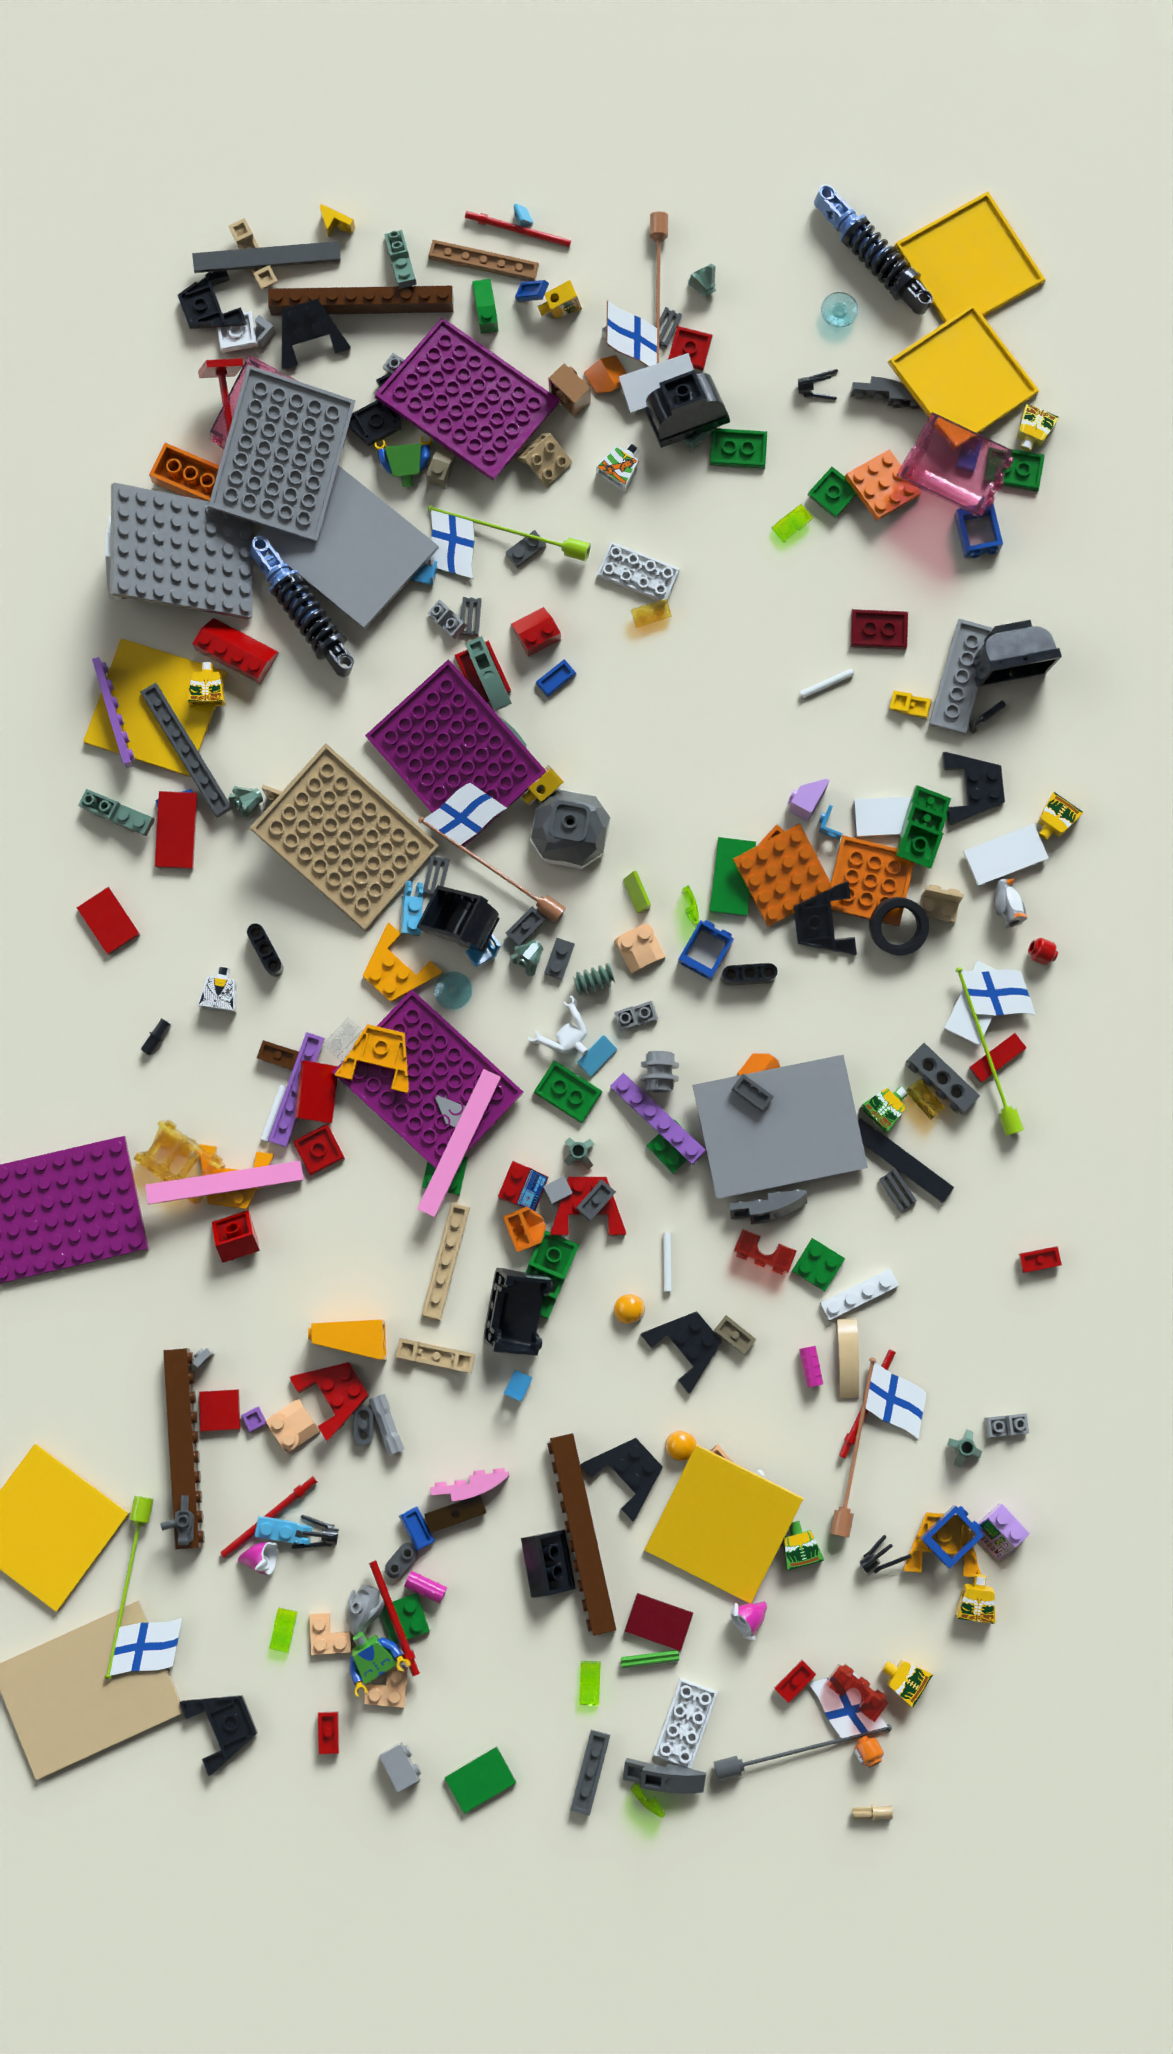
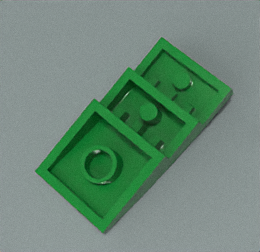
(923, 827)
(552, 1260)

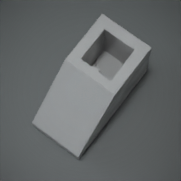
(445, 1105)

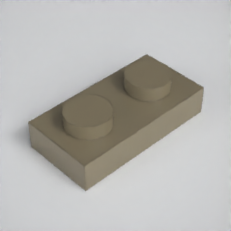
(735, 1334)

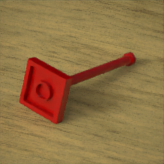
(222, 368)

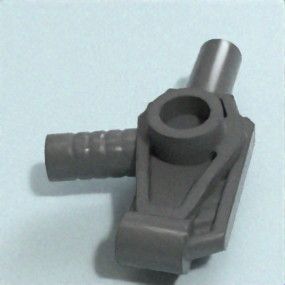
(183, 1521)

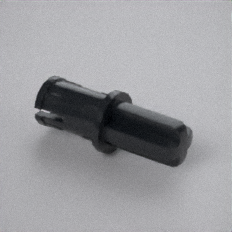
(155, 1036)

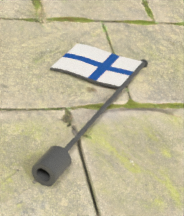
(841, 1714)

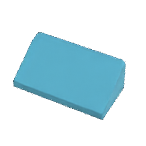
(597, 1055)

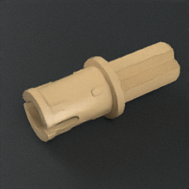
(872, 1812)

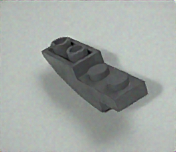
(884, 388)
(777, 1206)
(664, 1779)

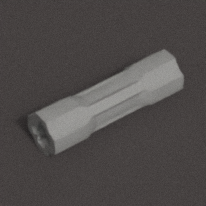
(386, 1424)

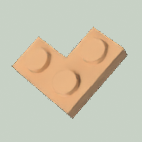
(323, 1640)
(390, 1694)

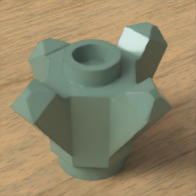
(703, 280)
(245, 799)
(527, 956)
(578, 1152)
(964, 1448)

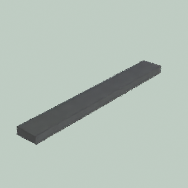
(266, 256)
(186, 750)

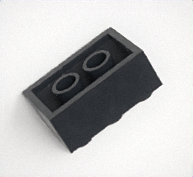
(548, 1563)

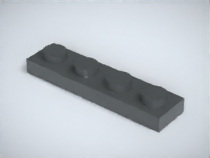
(590, 1772)

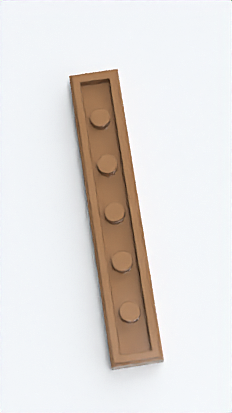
(483, 260)

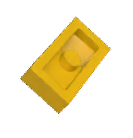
(334, 218)

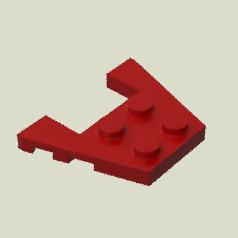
(580, 1189)
(341, 1390)

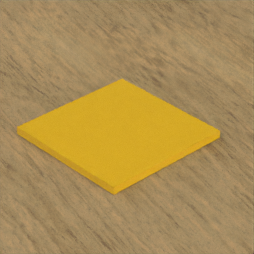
(971, 259)
(964, 373)
(132, 671)
(723, 1524)
(52, 1526)

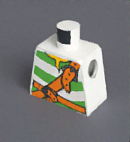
(619, 466)

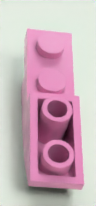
(478, 1484)

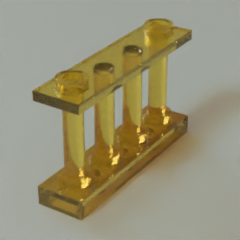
(161, 1169)

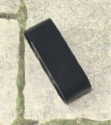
(261, 941)
(757, 969)

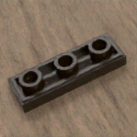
(467, 1510)

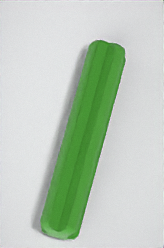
(650, 1659)

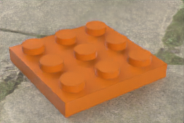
(879, 487)

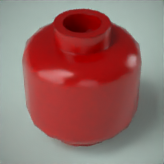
(1042, 951)

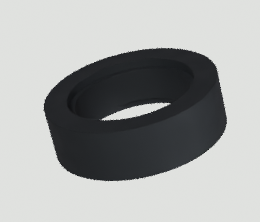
(921, 931)

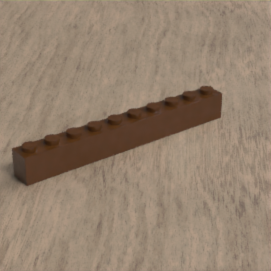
(366, 299)
(183, 1438)
(583, 1534)

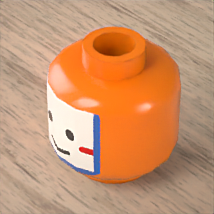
(868, 1751)

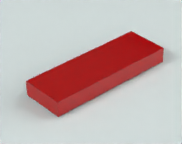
(1000, 1056)

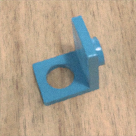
(426, 574)
(825, 830)
(489, 952)
(518, 1385)

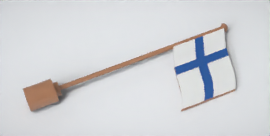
(628, 332)
(465, 817)
(891, 1401)

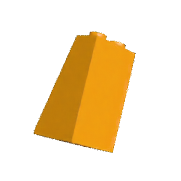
(356, 1337)

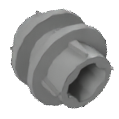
(659, 1071)

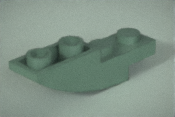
(400, 259)
(488, 673)
(116, 813)

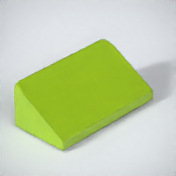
(637, 892)

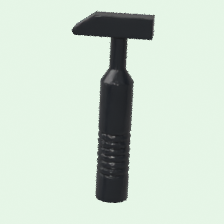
(984, 717)

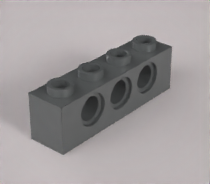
(953, 1080)

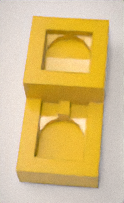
(910, 705)

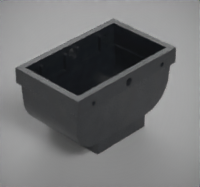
(685, 408)
(1015, 650)
(459, 918)

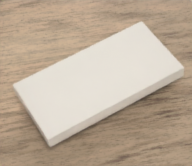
(640, 383)
(637, 572)
(1005, 855)
(961, 1019)
(685, 1723)

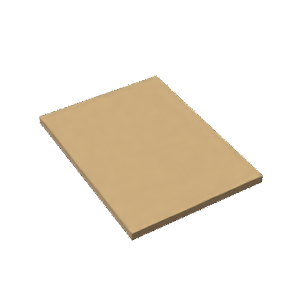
(344, 837)
(69, 1707)

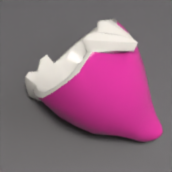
(260, 1557)
(748, 1618)

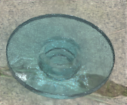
(839, 302)
(455, 999)

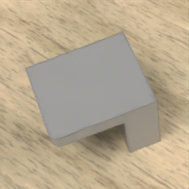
(264, 331)
(557, 1190)

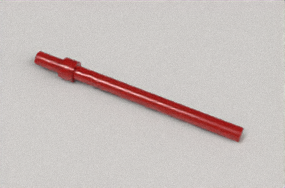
(483, 219)
(851, 1437)
(299, 1492)
(408, 1653)

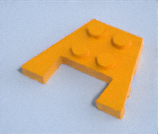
(390, 974)
(379, 1048)
(235, 1199)
(949, 1537)

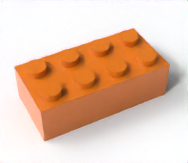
(184, 473)

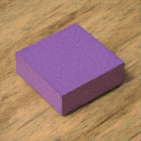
(254, 1419)

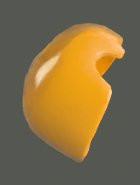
(629, 1309)
(680, 1445)

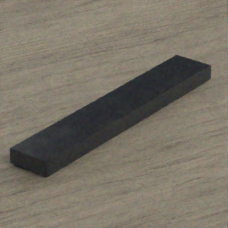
(904, 1162)

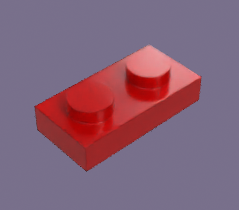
(1040, 1259)
(795, 1681)
(328, 1732)

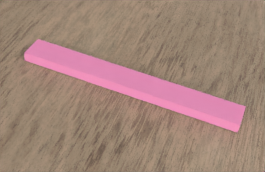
(459, 1143)
(224, 1182)

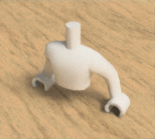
(568, 1036)

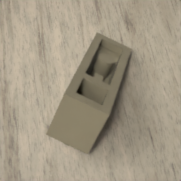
(440, 467)

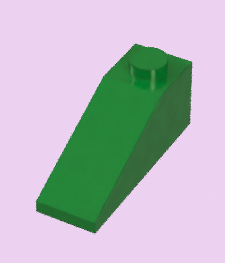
(485, 306)

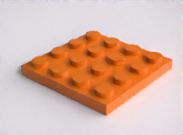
(782, 873)
(873, 877)

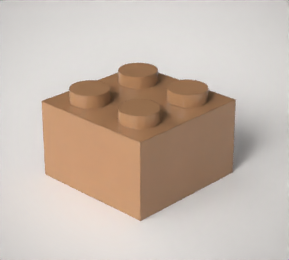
(570, 389)

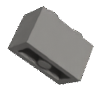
(400, 1766)

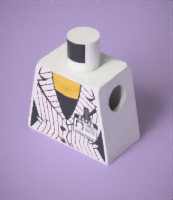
(219, 992)

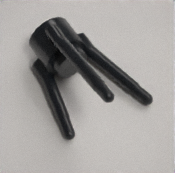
(806, 384)
(328, 1535)
(870, 1561)

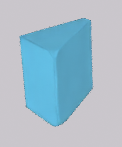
(522, 215)

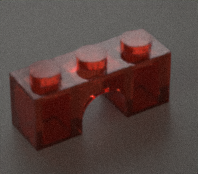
(747, 1247)
(871, 1702)

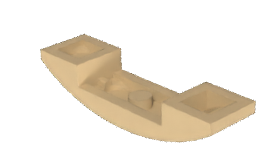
(244, 239)
(435, 1355)
(848, 1358)

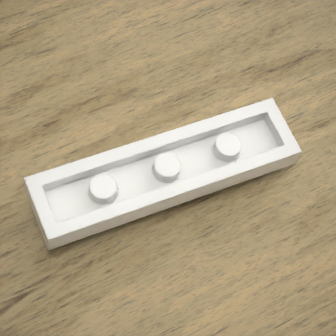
(859, 1294)

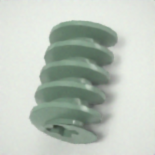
(593, 979)

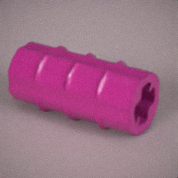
(811, 1366)
(425, 1587)

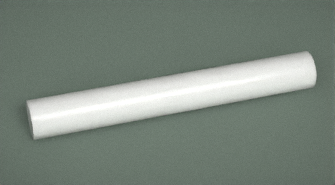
(827, 683)
(273, 1113)
(667, 1261)

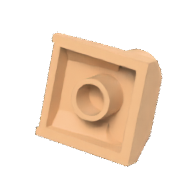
(639, 948)
(292, 1426)

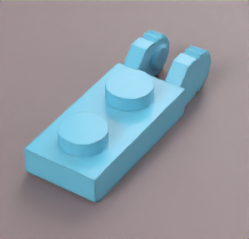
(411, 909)
(281, 1530)

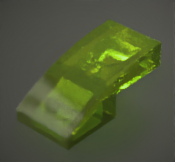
(792, 522)
(692, 910)
(283, 1630)
(590, 1683)
(651, 1803)

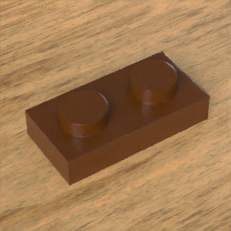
(277, 1055)

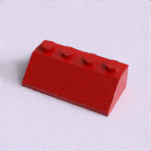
(235, 650)

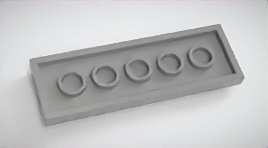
(958, 686)

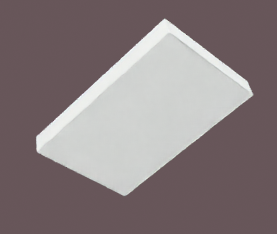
(880, 816)

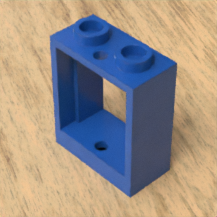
(976, 550)
(696, 966)
(937, 1550)

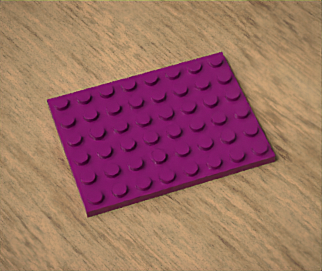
(467, 399)
(453, 738)
(438, 1064)
(68, 1209)

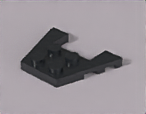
(202, 306)
(305, 323)
(375, 420)
(982, 786)
(815, 921)
(693, 1339)
(634, 1466)
(230, 1724)

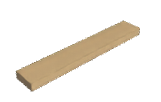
(445, 1261)

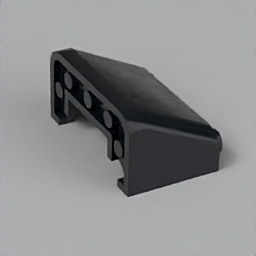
(515, 1312)

